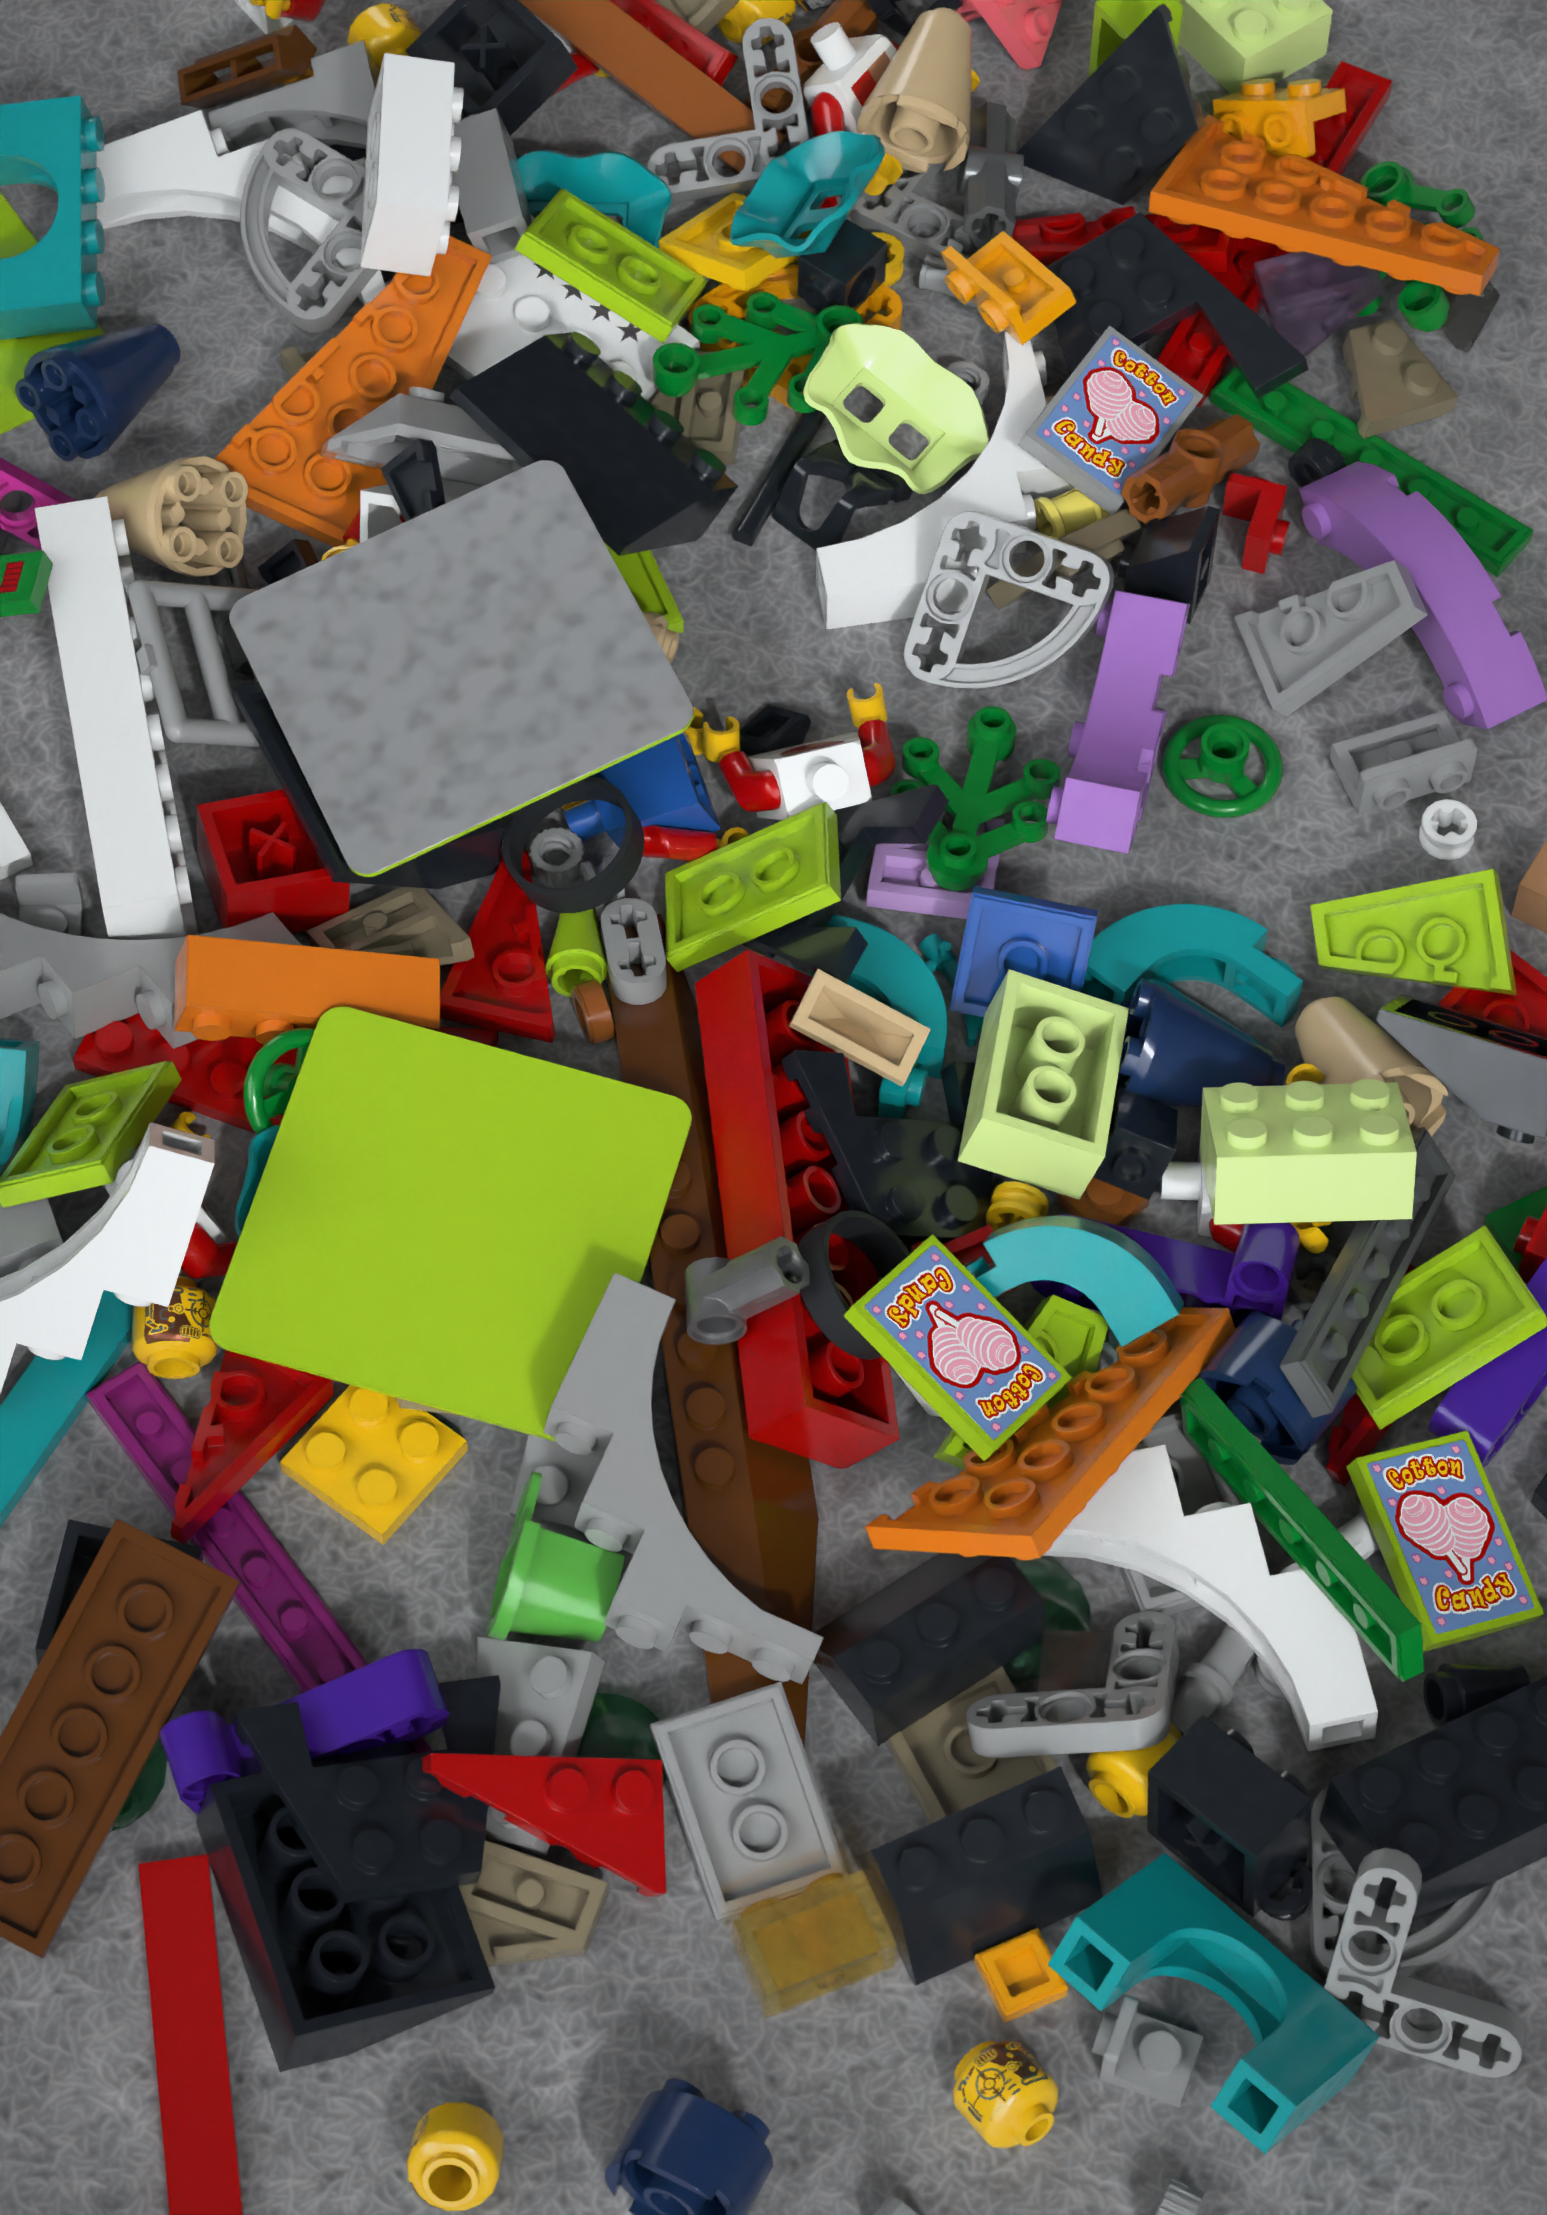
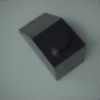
(1173, 558)

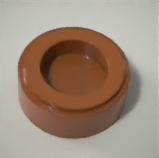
(593, 1012)

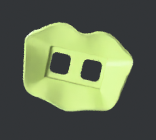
(911, 392)

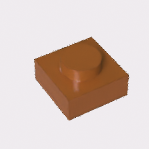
(1105, 1204)

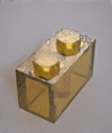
(813, 1941)

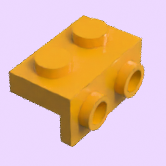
(1279, 114)
(1008, 287)

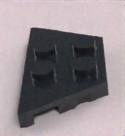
(1122, 117)

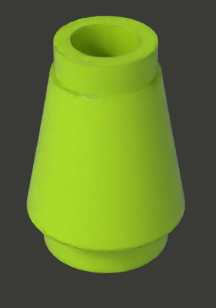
(576, 952)

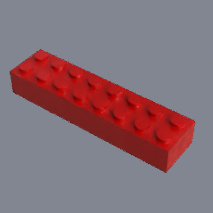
(780, 1183)

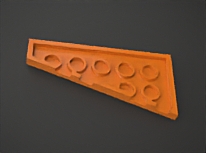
(1312, 210)
(382, 352)
(1062, 1454)

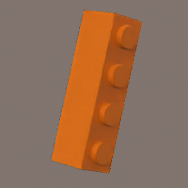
(275, 987)

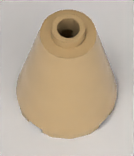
(925, 95)
(1354, 1048)

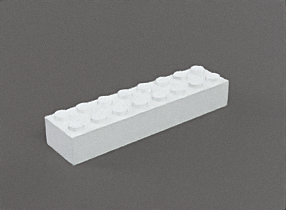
(115, 725)

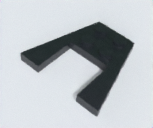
(1148, 284)

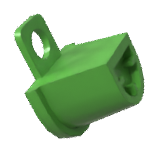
(551, 1581)

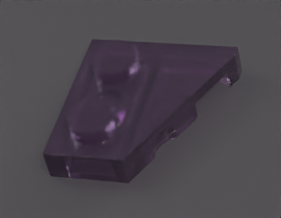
(1312, 296)

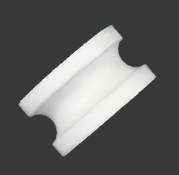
(1452, 844)

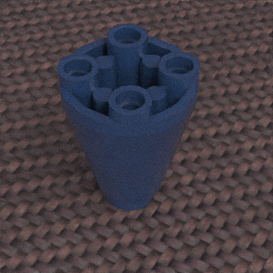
(96, 386)
(1182, 1047)

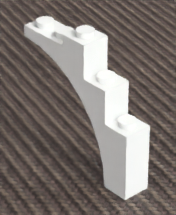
(191, 172)
(887, 571)
(125, 1248)
(1222, 1566)

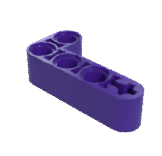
(1206, 1277)
(1501, 1392)
(359, 1711)

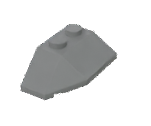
(462, 445)

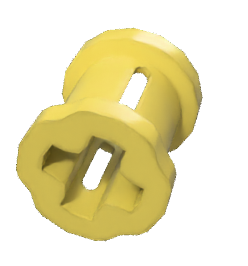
(1066, 513)

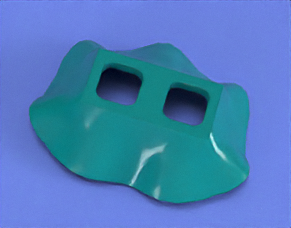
(603, 180)
(796, 183)

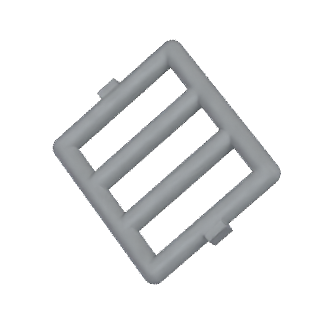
(156, 662)

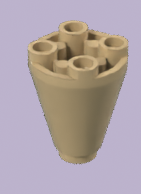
(184, 514)

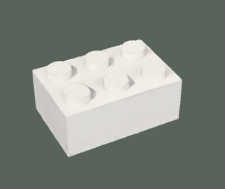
(410, 165)

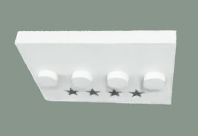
(525, 301)

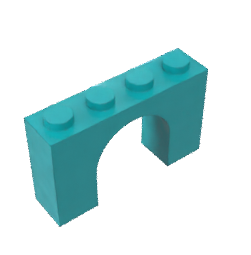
(56, 280)
(1178, 1928)

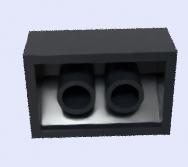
(929, 1638)
(984, 1875)

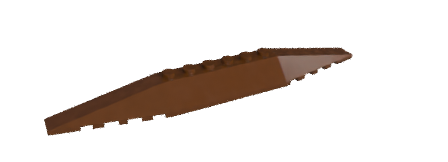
(738, 1496)

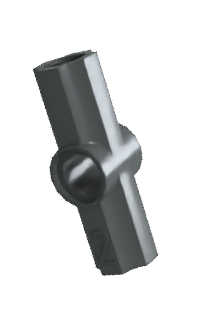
(990, 174)

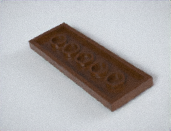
(96, 1720)

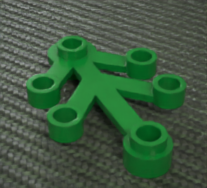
(1420, 302)
(679, 367)
(960, 856)

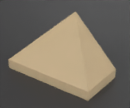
(859, 1027)

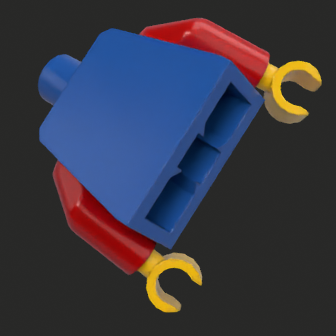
(666, 796)

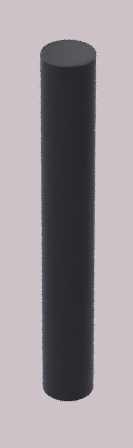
(776, 477)

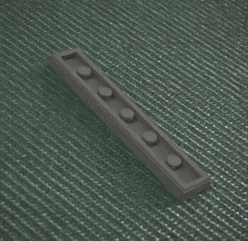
(1362, 1288)

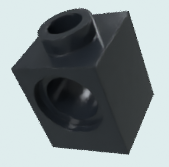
(845, 272)
(1138, 1143)

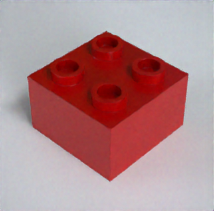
(264, 864)

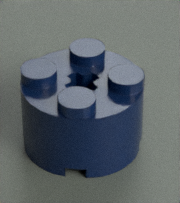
(1258, 1393)
(690, 2156)

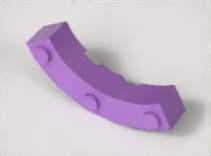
(1372, 522)
(1123, 727)

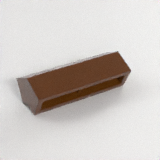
(291, 59)

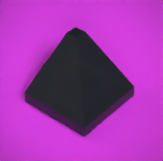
(773, 730)

